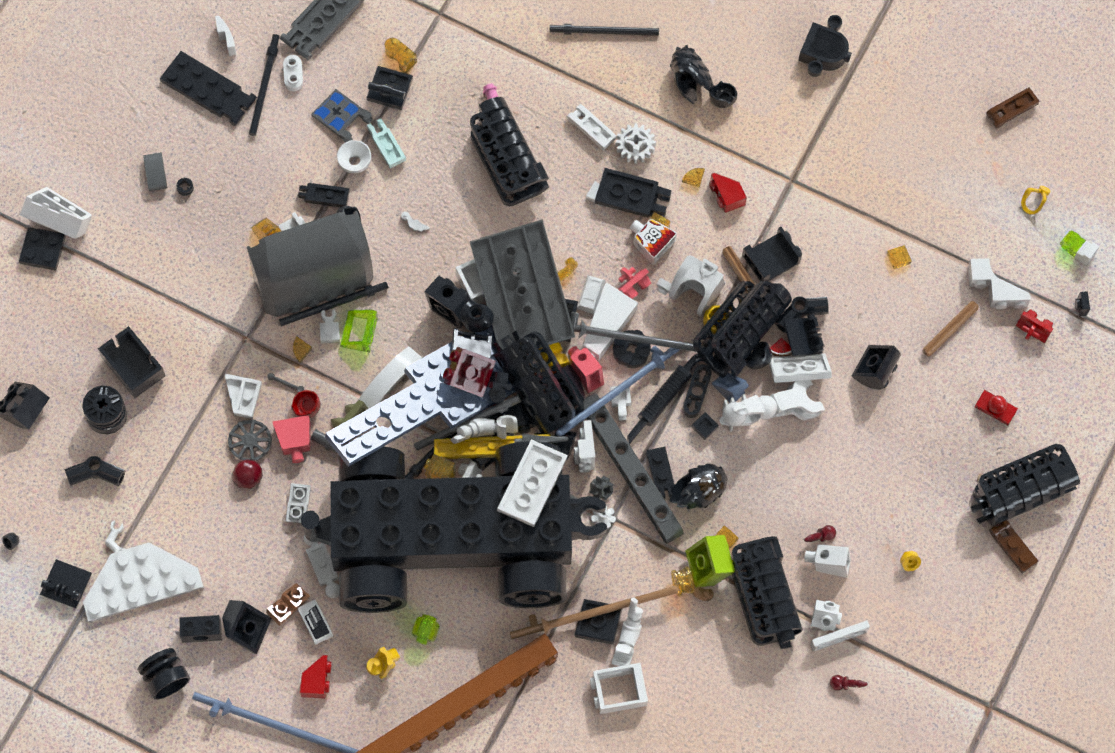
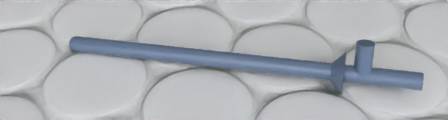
(657, 361)
(229, 708)

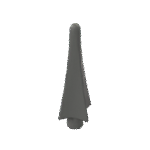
(548, 439)

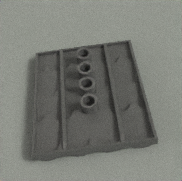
(523, 299)

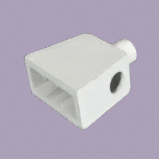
(830, 560)

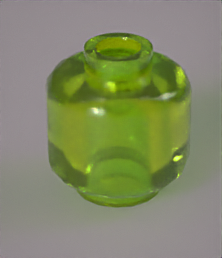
(425, 629)

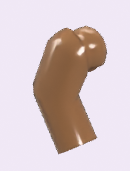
(703, 594)

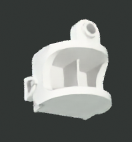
(697, 276)

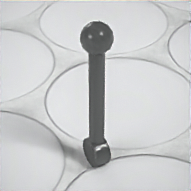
(271, 376)

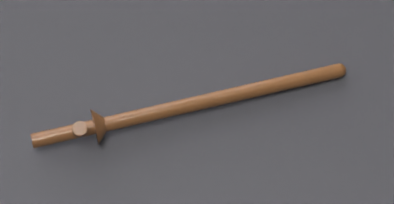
(547, 625)

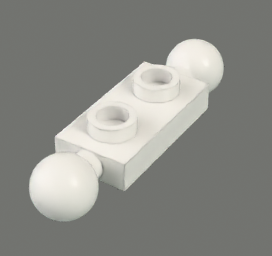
(323, 567)

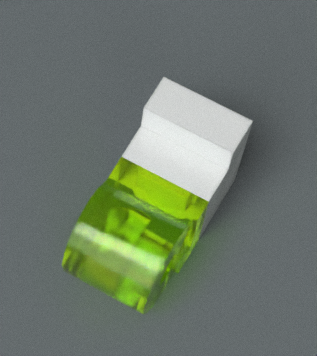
(1079, 247)

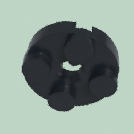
(627, 358)

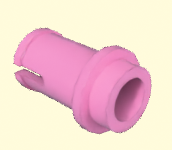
(490, 91)

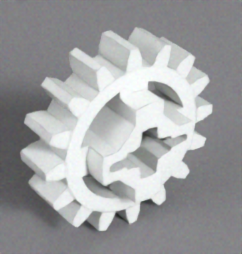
(643, 139)

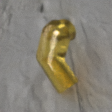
(569, 269)

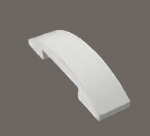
(388, 377)

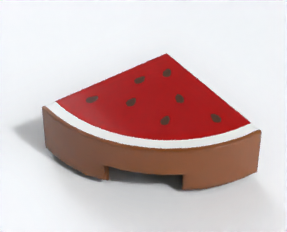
(781, 348)

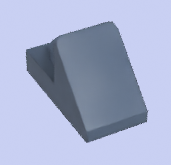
(730, 387)

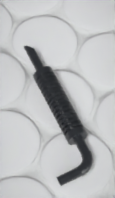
(664, 396)

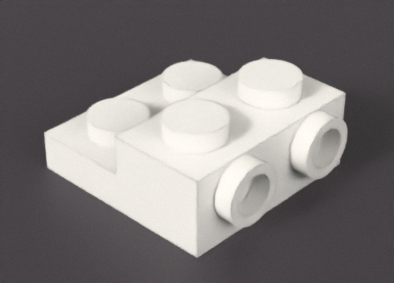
(584, 452)

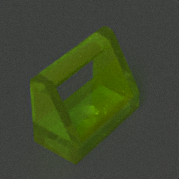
(366, 343)

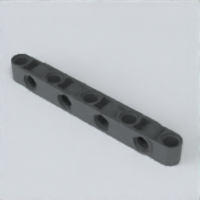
(633, 471)

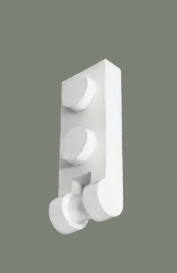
(592, 127)

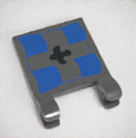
(338, 113)

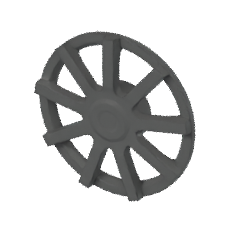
(249, 440)

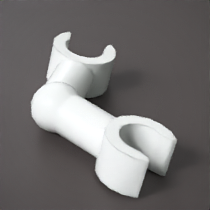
(112, 536)

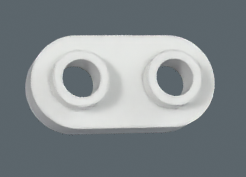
(293, 71)

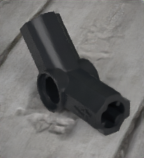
(811, 306)
(106, 472)

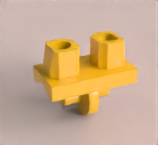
(382, 662)

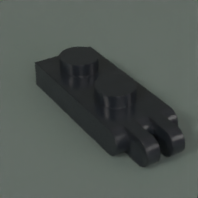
(324, 194)
(660, 470)

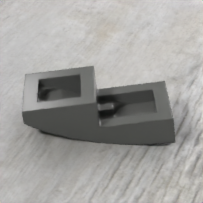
(155, 171)

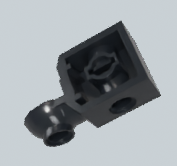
(457, 306)

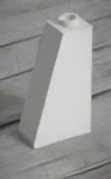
(612, 313)

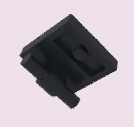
(389, 87)

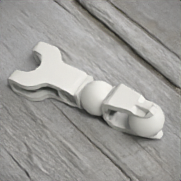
(783, 403)

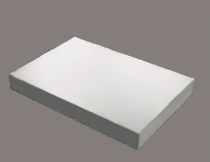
(800, 368)

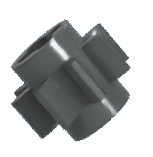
(601, 487)

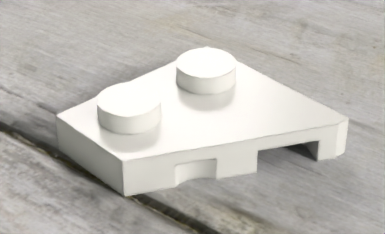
(243, 394)

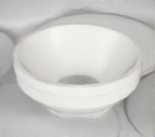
(354, 149)

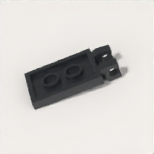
(631, 193)

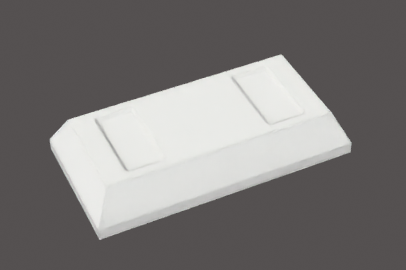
(590, 294)

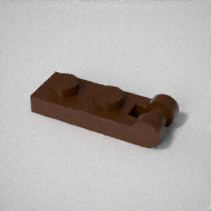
(1013, 107)
(1014, 546)

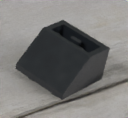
(22, 404)

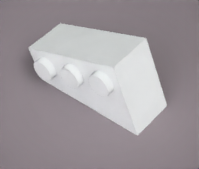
(56, 213)

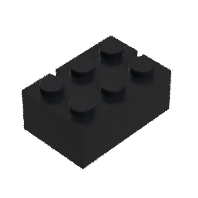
(131, 362)

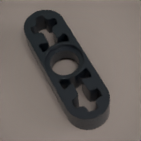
(703, 385)

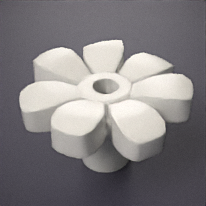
(605, 517)

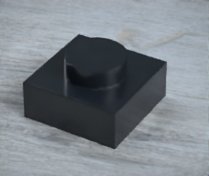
(1082, 303)
(705, 426)

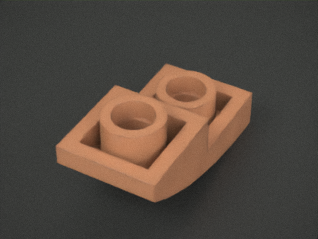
(287, 604)

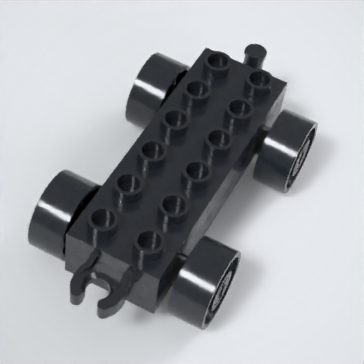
(431, 523)

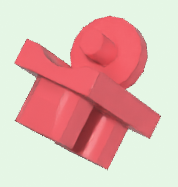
(639, 278)

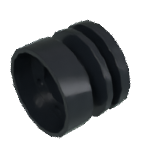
(109, 418)
(163, 673)

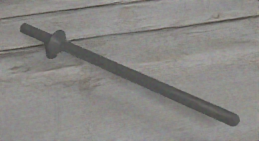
(583, 329)

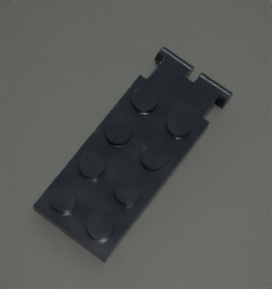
(207, 87)

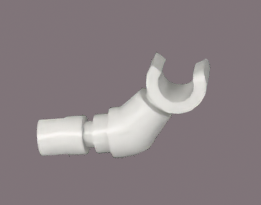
(486, 427)
(629, 635)

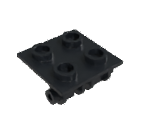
(804, 335)
(65, 583)

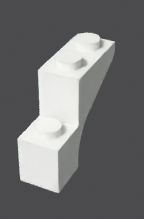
(1000, 292)

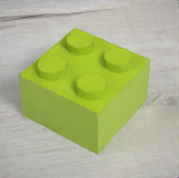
(710, 561)

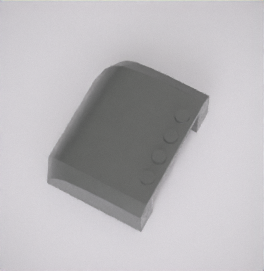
(311, 263)

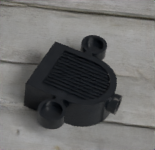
(825, 47)

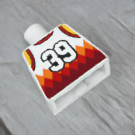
(652, 239)

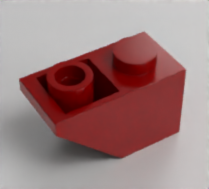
(728, 191)
(314, 679)

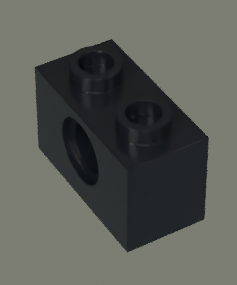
(200, 628)

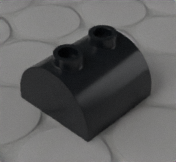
(877, 366)

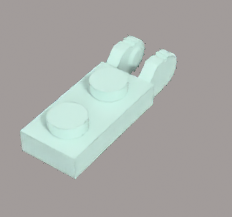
(387, 144)

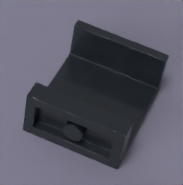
(773, 256)

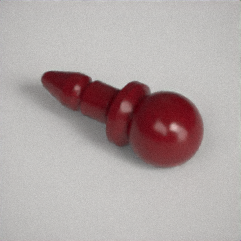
(826, 533)
(839, 682)

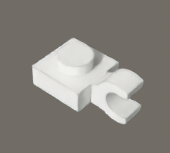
(621, 402)

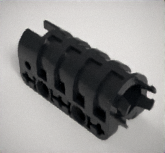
(535, 381)
(1026, 489)

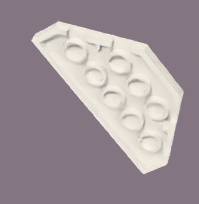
(139, 579)

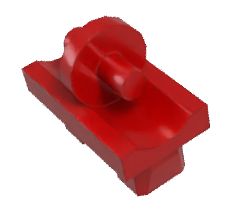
(1034, 327)

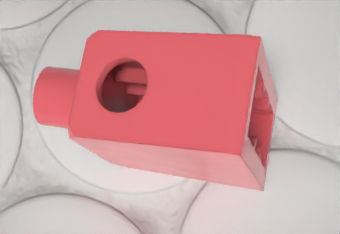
(586, 368)
(294, 436)

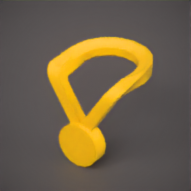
(1044, 192)

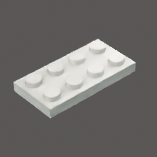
(532, 483)

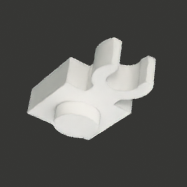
(329, 330)

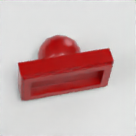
(996, 407)

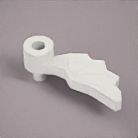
(415, 224)

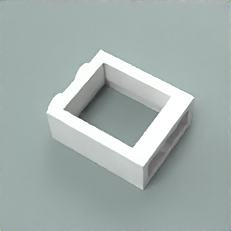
(634, 669)

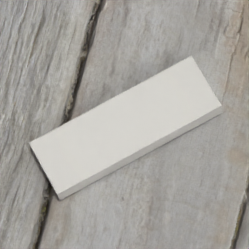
(839, 636)

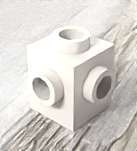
(826, 615)

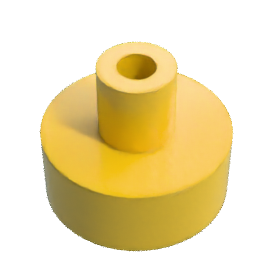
(910, 561)

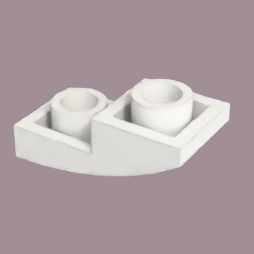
(298, 502)

